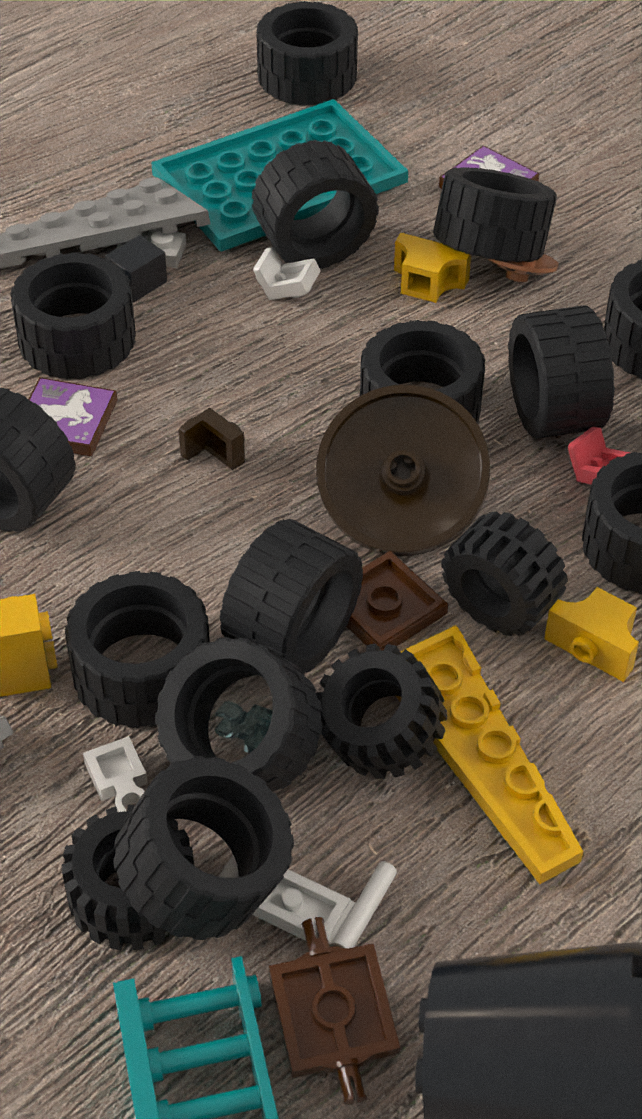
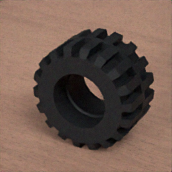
(504, 573)
(401, 738)
(98, 905)

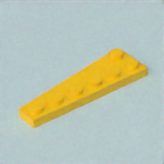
(491, 762)

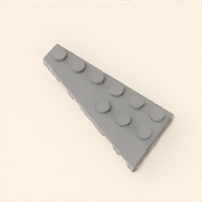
(102, 222)

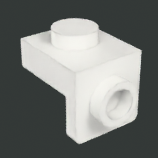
(286, 279)

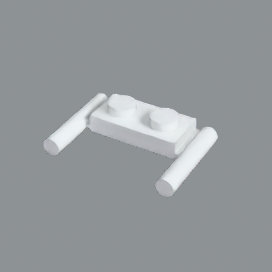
(301, 899)

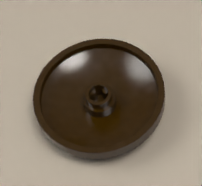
(403, 470)

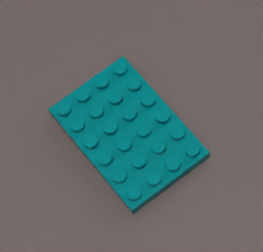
(225, 170)

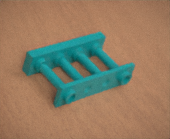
(149, 1065)

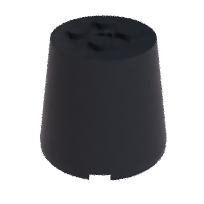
(534, 1035)

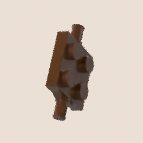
(333, 1010)

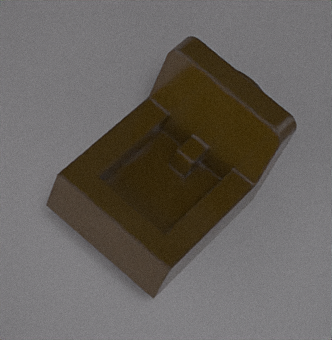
(215, 435)

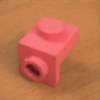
(590, 454)

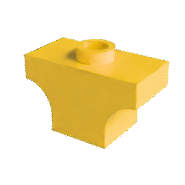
(429, 267)
(596, 632)

